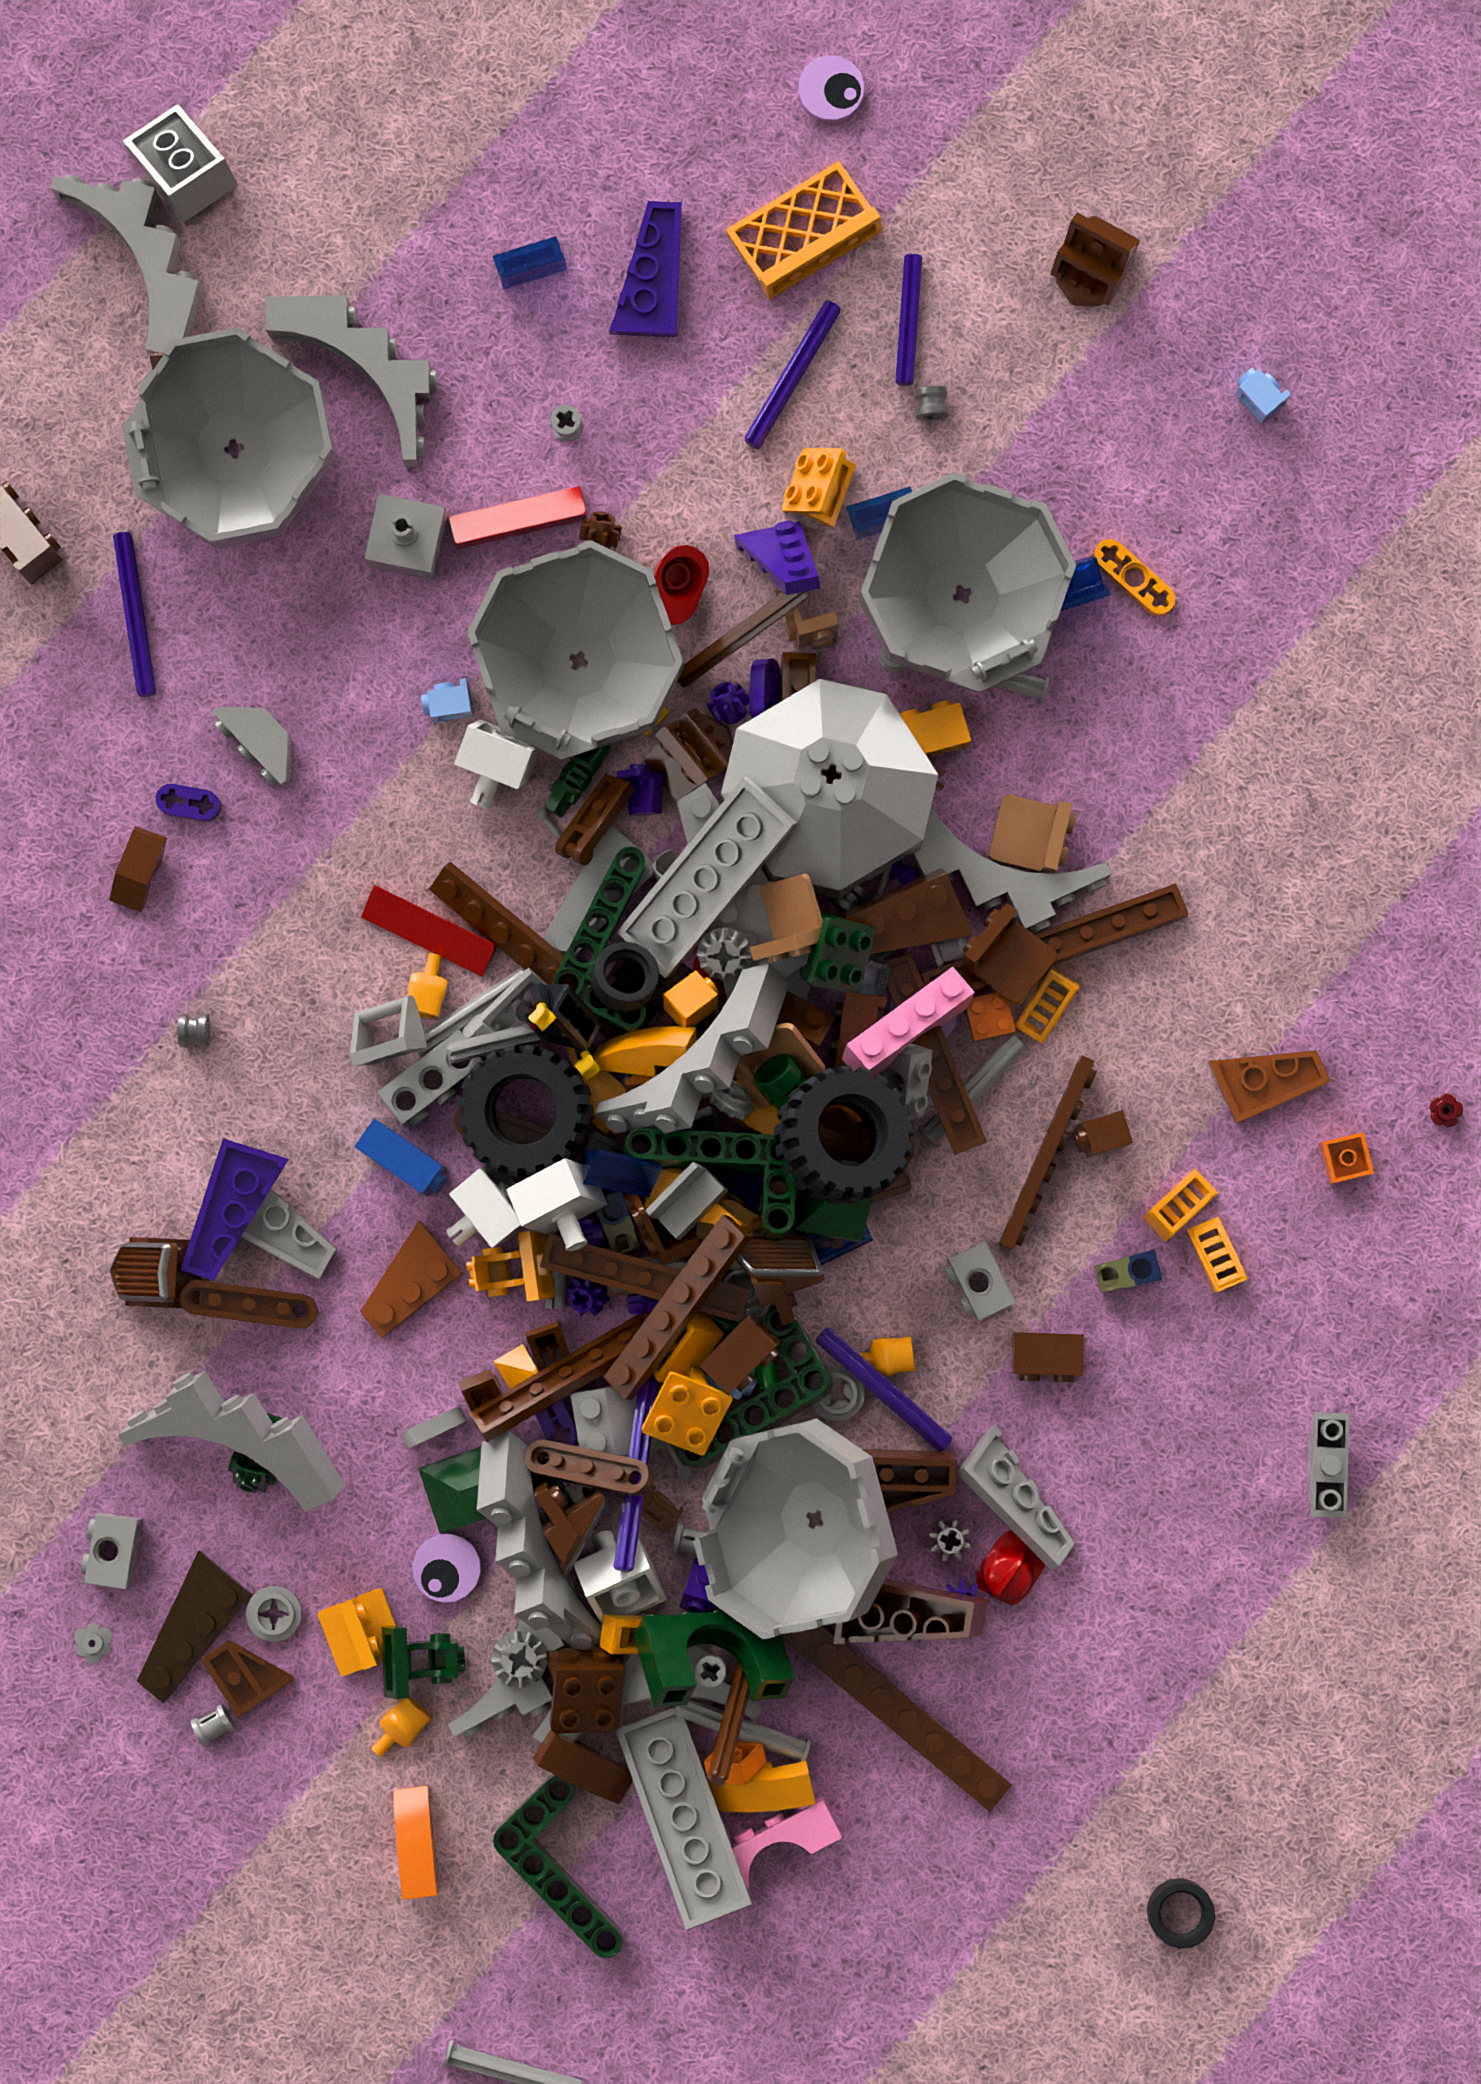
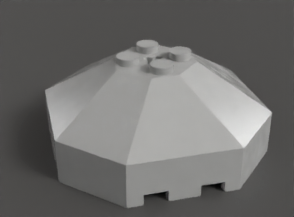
(219, 392)
(975, 540)
(567, 606)
(858, 822)
(764, 1553)

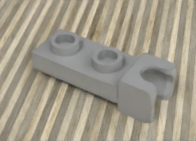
(502, 1012)

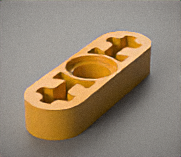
(1134, 563)

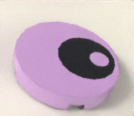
(831, 89)
(446, 1567)

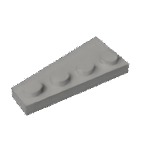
(586, 886)
(289, 1236)
(1001, 1484)

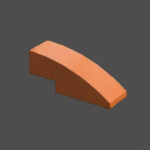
(415, 1843)

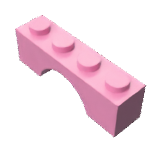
(926, 1009)
(807, 1827)

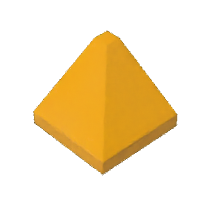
(516, 1366)

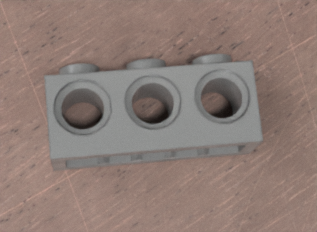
(414, 1078)

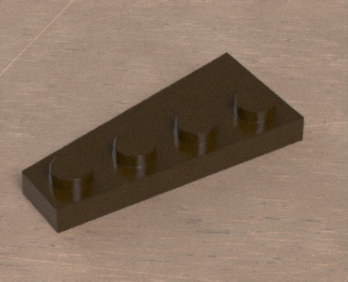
(196, 1619)

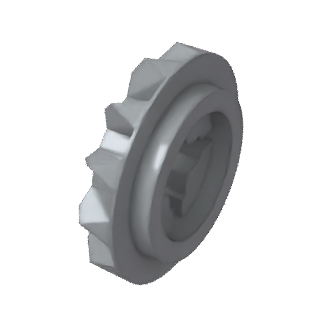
(736, 945)
(733, 1101)
(840, 1409)
(263, 1601)
(535, 1654)

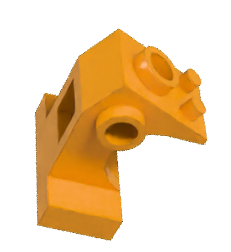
(492, 1270)

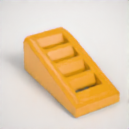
(1063, 981)
(1158, 1222)
(1234, 1262)
(616, 1633)

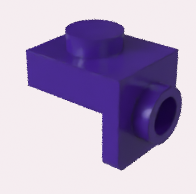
(648, 790)
(695, 1595)

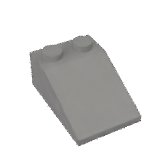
(181, 163)
(606, 1420)

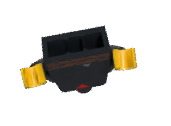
(562, 1019)

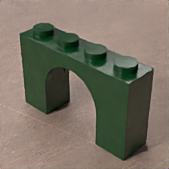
(667, 1669)

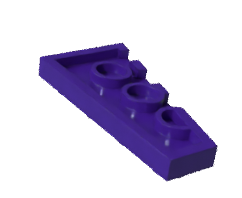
(652, 281)
(783, 555)
(233, 1196)

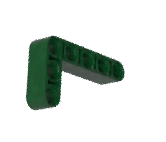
(597, 942)
(727, 1160)
(768, 1400)
(553, 1870)

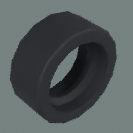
(635, 954)
(1207, 1918)

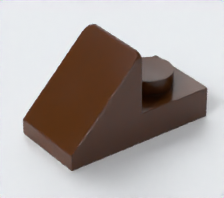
(480, 1389)

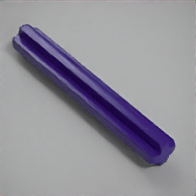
(908, 319)

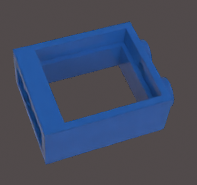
(402, 1158)

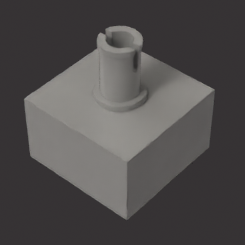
(406, 536)

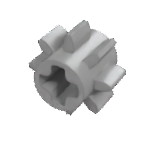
(945, 1530)

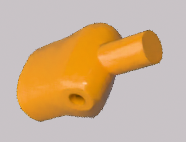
(428, 988)
(891, 1355)
(401, 1725)

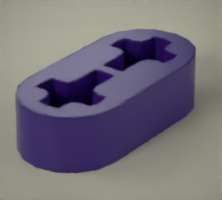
(764, 686)
(189, 794)
(564, 1418)

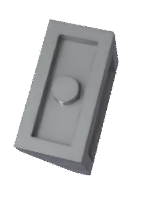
(410, 1038)

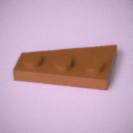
(1266, 1081)
(410, 1281)

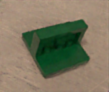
(840, 954)

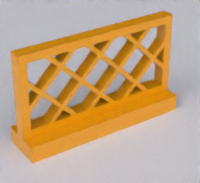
(824, 247)

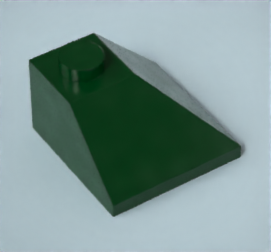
(831, 1220)
(453, 1489)

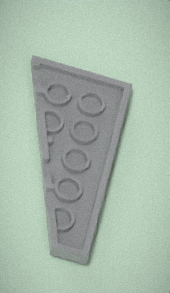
(747, 911)

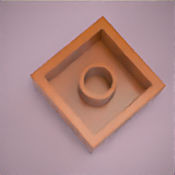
(989, 1017)
(1346, 1158)
(747, 1761)

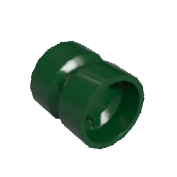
(778, 1079)

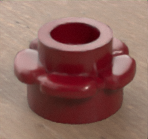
(1437, 1114)

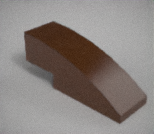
(583, 1767)

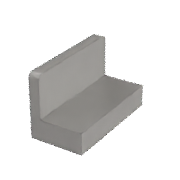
(687, 1200)

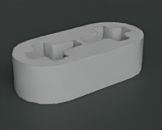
(434, 1427)

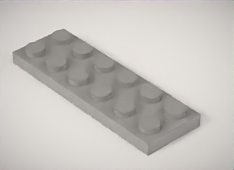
(708, 876)
(684, 1818)

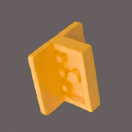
(819, 484)
(687, 1411)
(356, 1630)

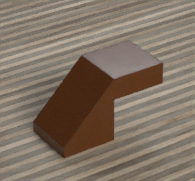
(136, 868)

